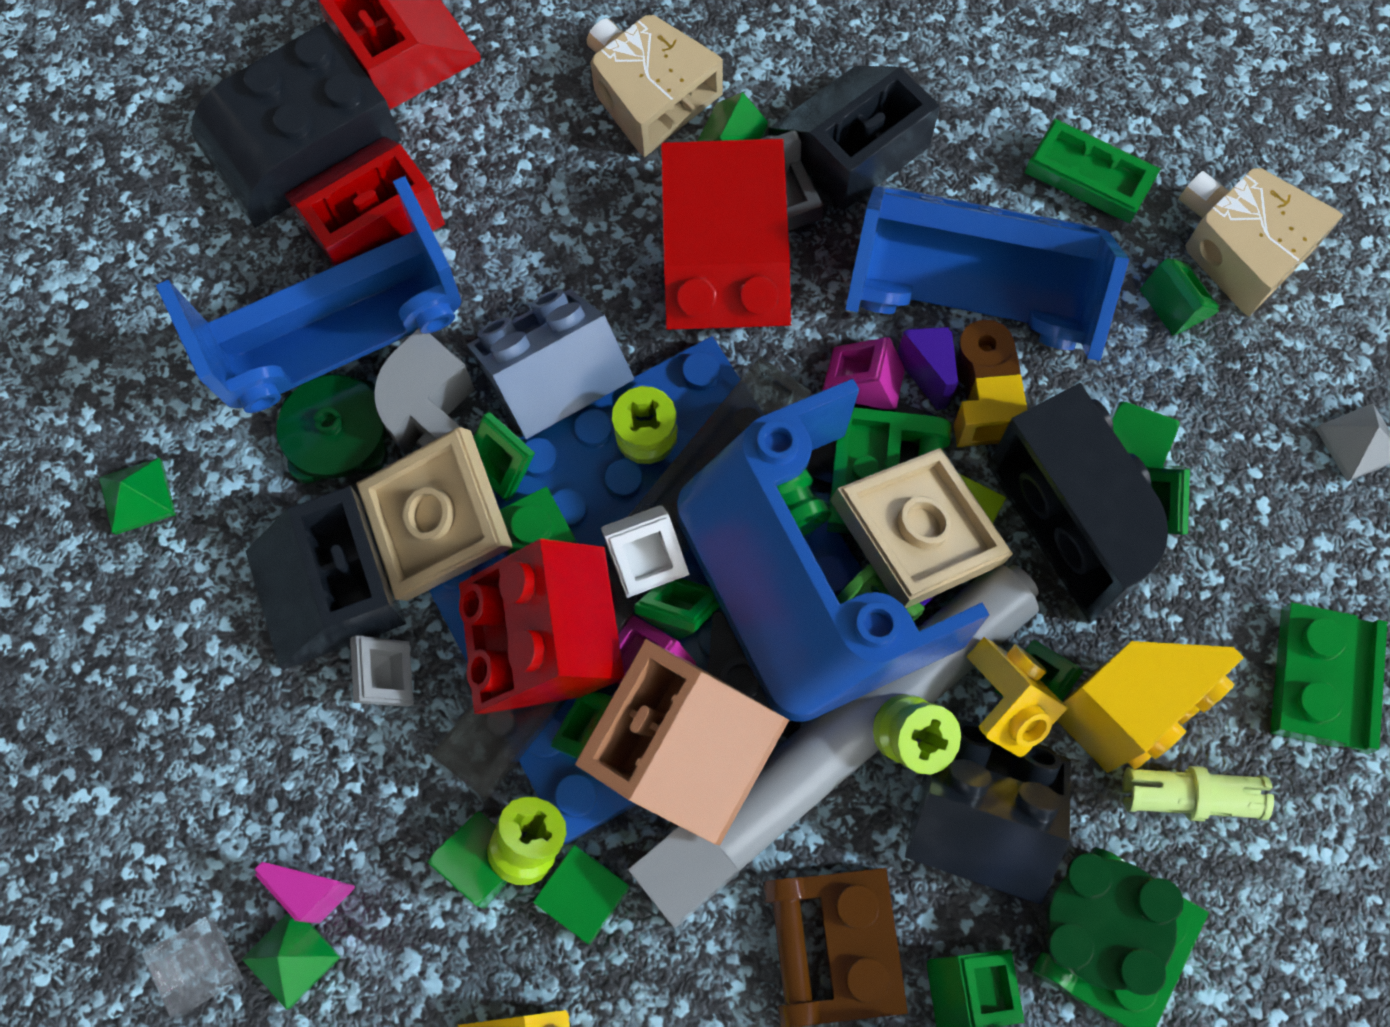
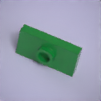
(1092, 170)

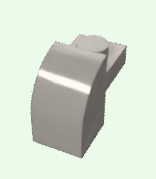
(420, 390)

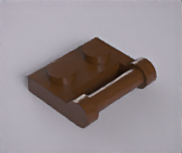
(858, 946)

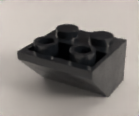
(861, 130)
(322, 579)
(995, 816)

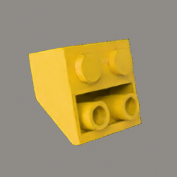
(1143, 697)

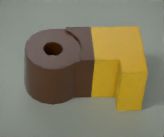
(992, 383)

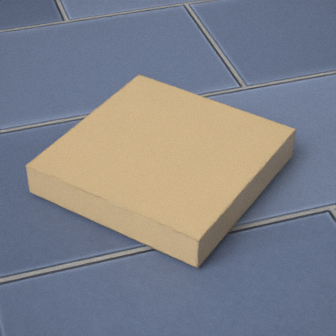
(433, 514)
(920, 527)

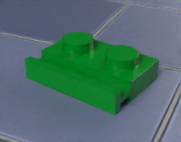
(1329, 678)

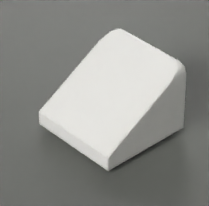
(645, 550)

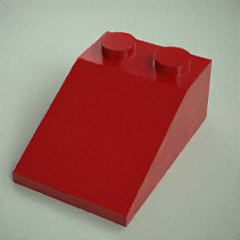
(725, 234)

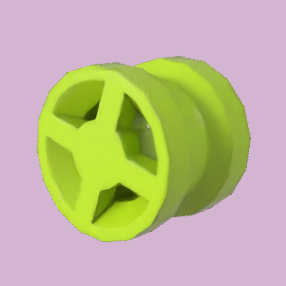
(647, 439)
(903, 721)
(528, 857)

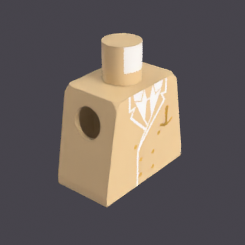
(652, 78)
(1254, 233)

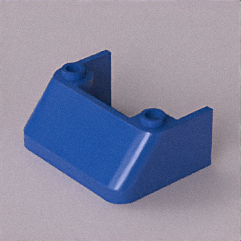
(990, 263)
(321, 320)
(771, 589)

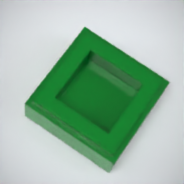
(581, 895)

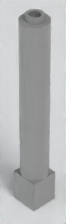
(819, 756)

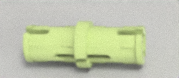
(1197, 793)

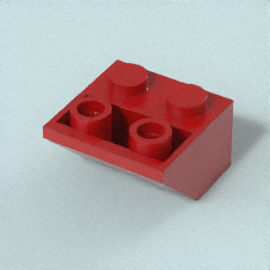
(401, 43)
(356, 202)
(540, 627)

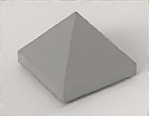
(1357, 441)
(381, 671)

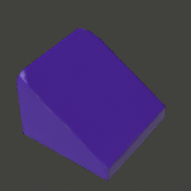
(930, 362)

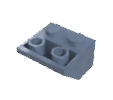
(550, 360)

